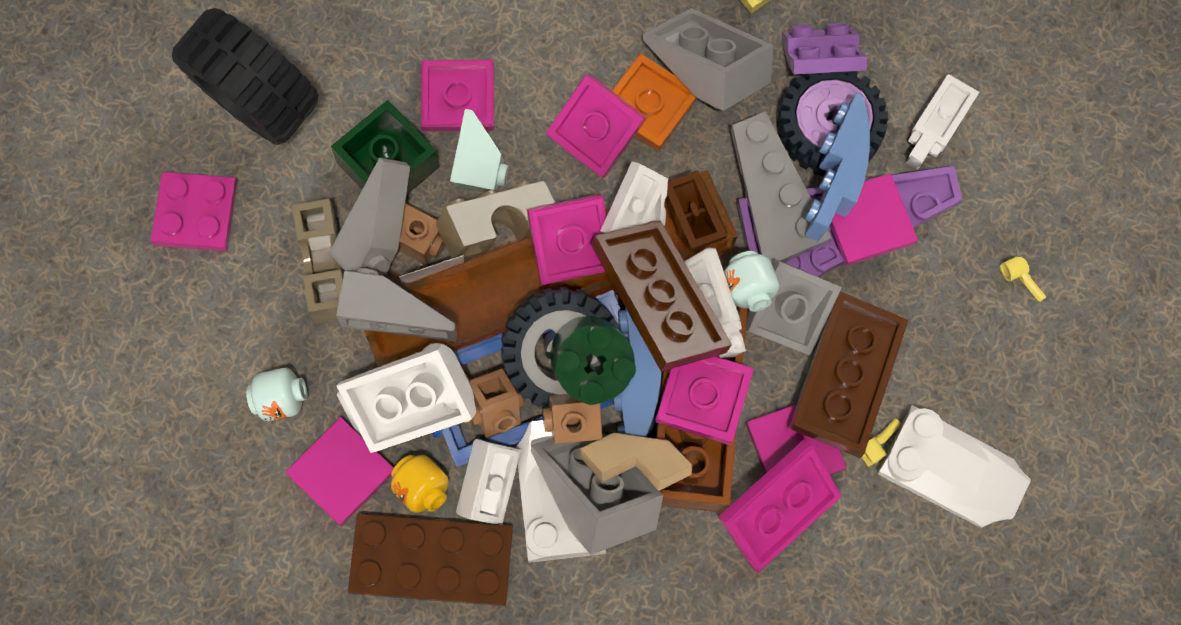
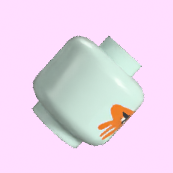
(752, 280)
(276, 394)

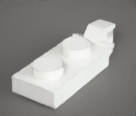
(940, 120)
(712, 282)

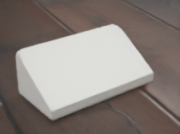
(488, 482)

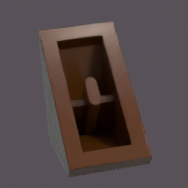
(693, 212)

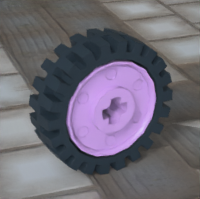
(812, 100)

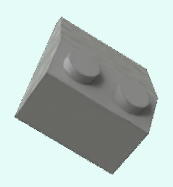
(712, 57)
(596, 510)

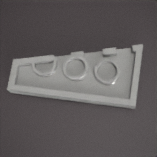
(773, 191)

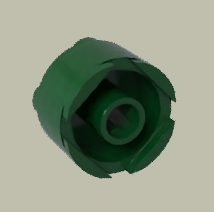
(604, 378)

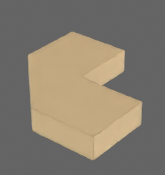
(653, 457)

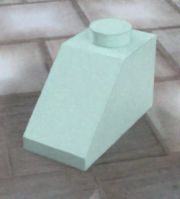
(477, 159)

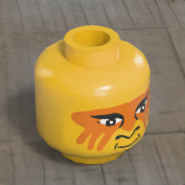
(419, 483)

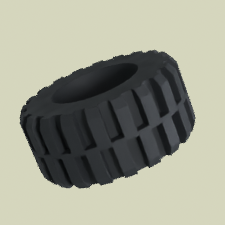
(245, 75)

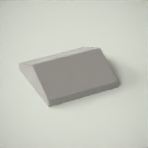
(797, 309)

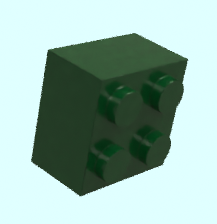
(387, 136)

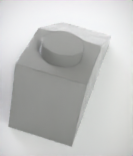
(375, 222)
(382, 306)

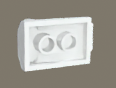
(408, 398)
(954, 469)
(544, 526)

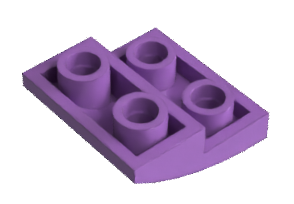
(823, 49)

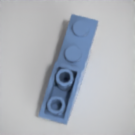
(844, 164)
(643, 393)

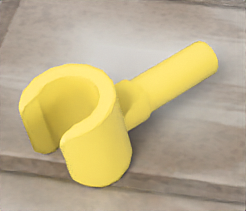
(1019, 268)
(874, 450)

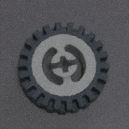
(528, 323)

